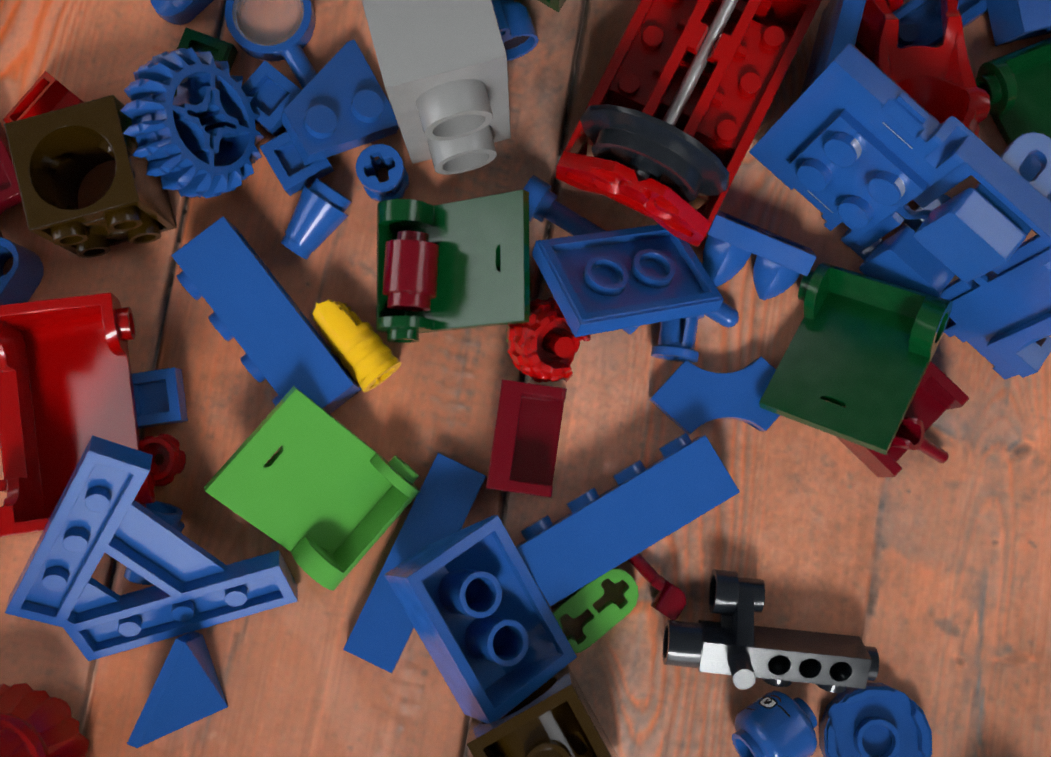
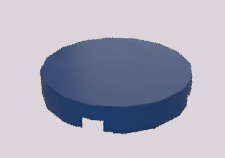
(874, 724)

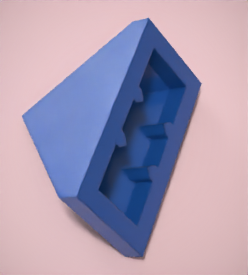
(182, 693)

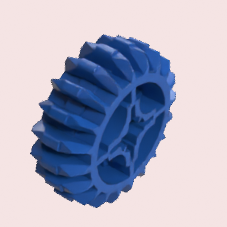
(200, 137)

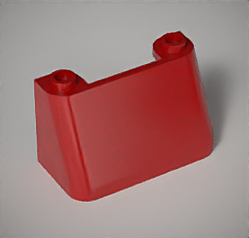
(59, 385)

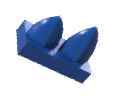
(777, 259)

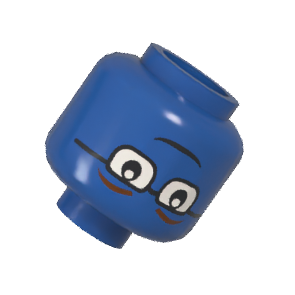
(775, 728)

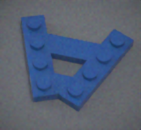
(102, 517)

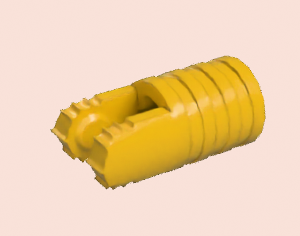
(355, 344)

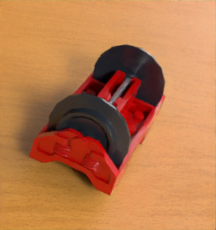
(670, 127)

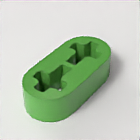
(606, 616)

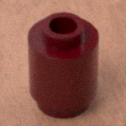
(410, 271)

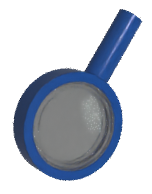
(274, 31)

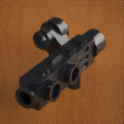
(761, 652)

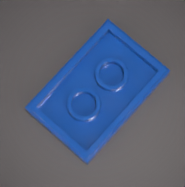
(625, 279)

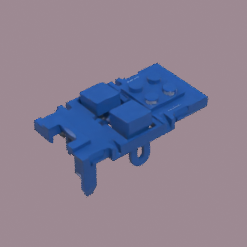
(870, 148)

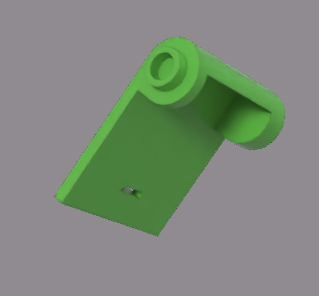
(320, 493)

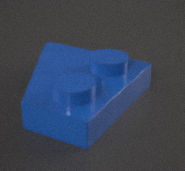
(339, 108)

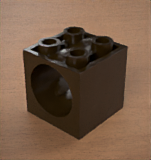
(56, 154)
(545, 724)

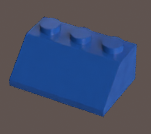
(481, 618)

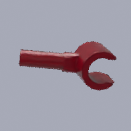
(911, 437)
(670, 598)

